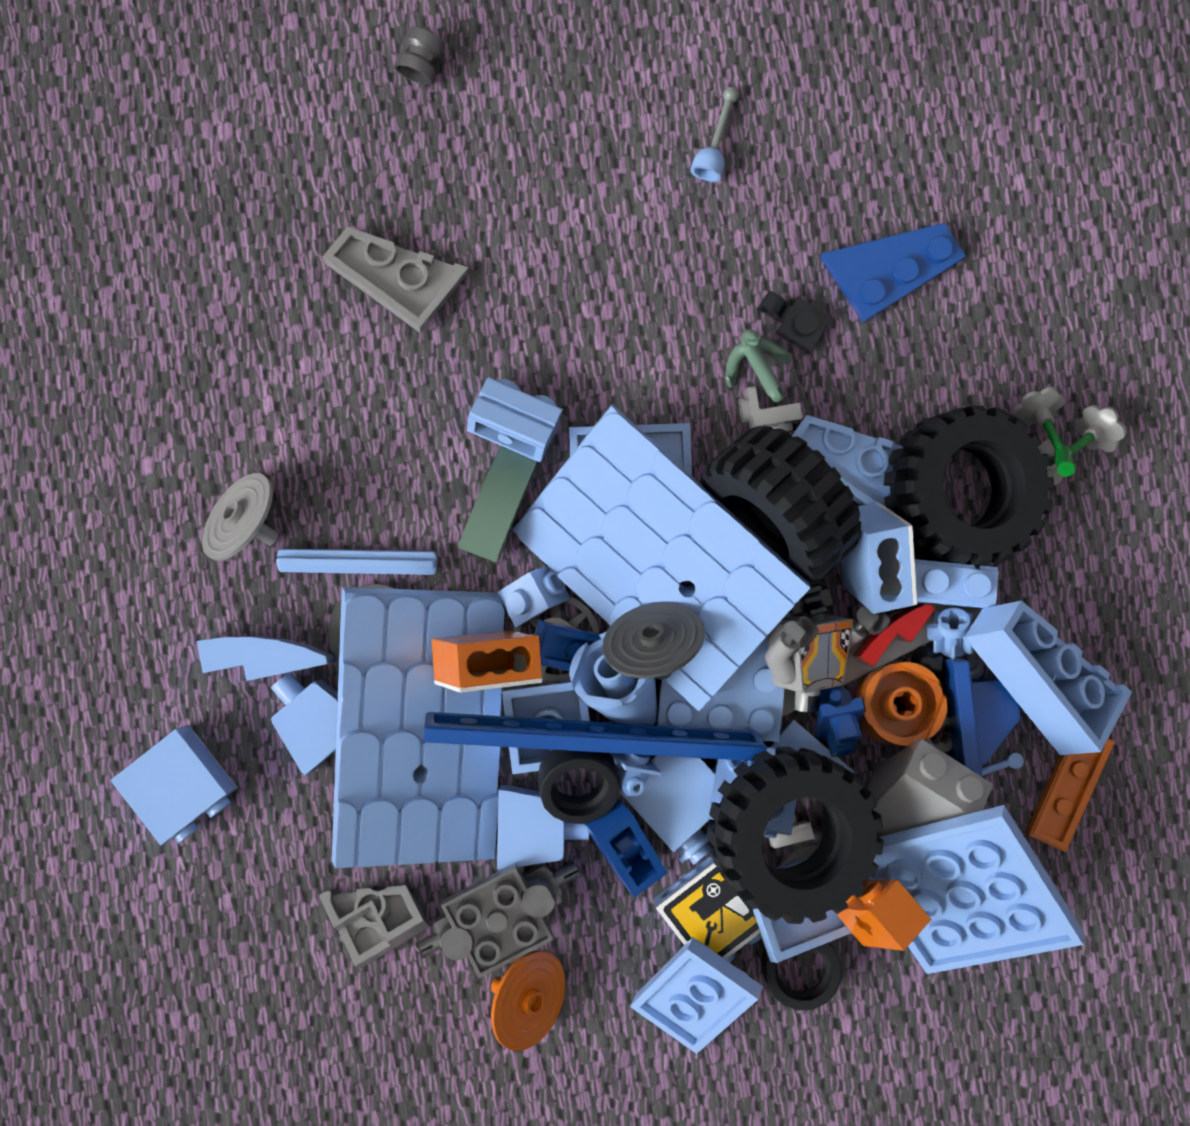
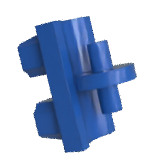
(839, 720)

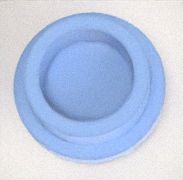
(694, 848)

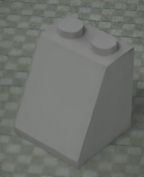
(924, 788)

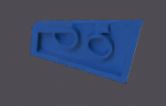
(892, 267)

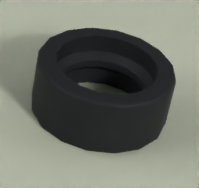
(584, 807)
(812, 997)

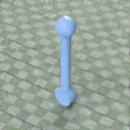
(1013, 760)

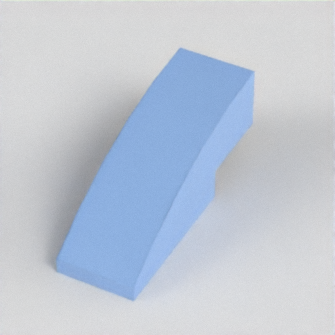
(259, 655)

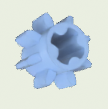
(950, 631)

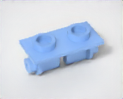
(633, 772)

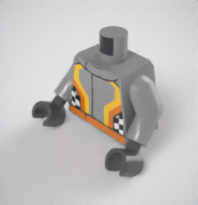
(814, 652)

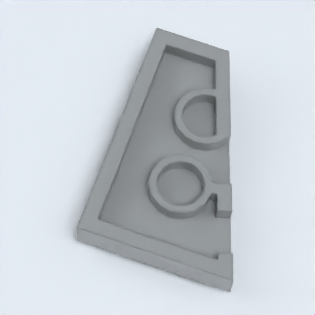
(398, 279)

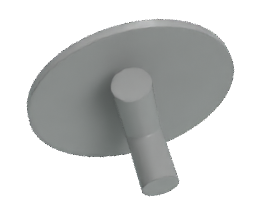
(239, 518)

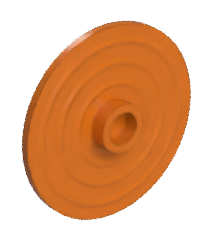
(527, 1000)

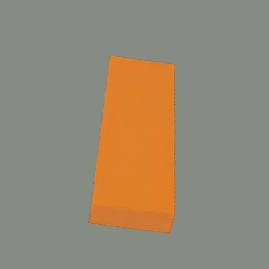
(1067, 797)

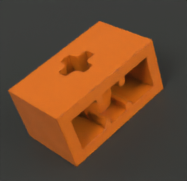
(884, 915)

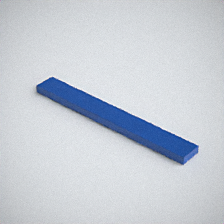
(591, 736)

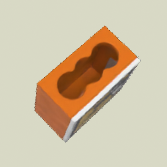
(486, 661)

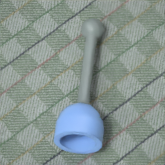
(709, 161)

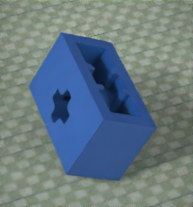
(626, 849)

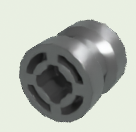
(419, 56)

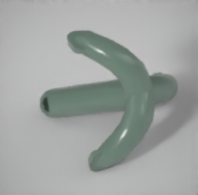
(752, 347)

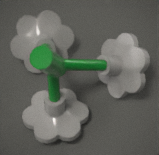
(1098, 429)

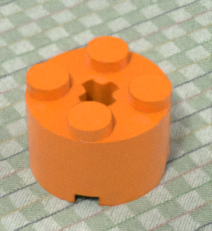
(919, 694)

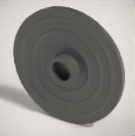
(653, 640)

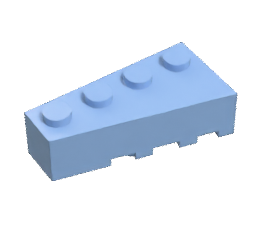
(1048, 678)

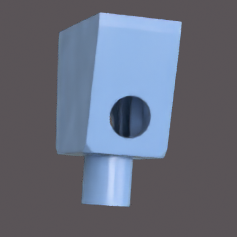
(307, 721)
(529, 831)

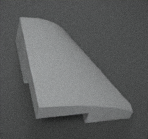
(374, 920)

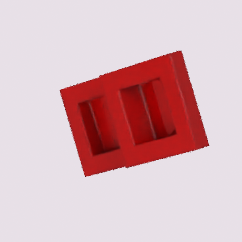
(902, 625)

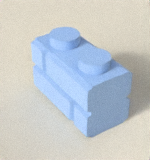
(514, 418)
(956, 584)

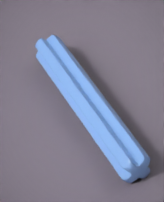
(356, 561)

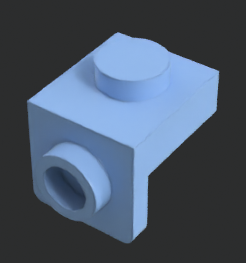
(533, 595)

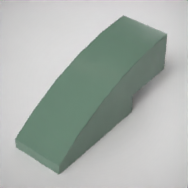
(498, 505)

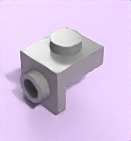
(777, 417)

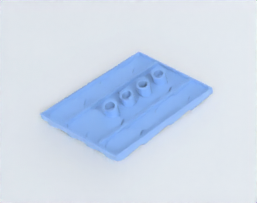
(634, 524)
(392, 790)

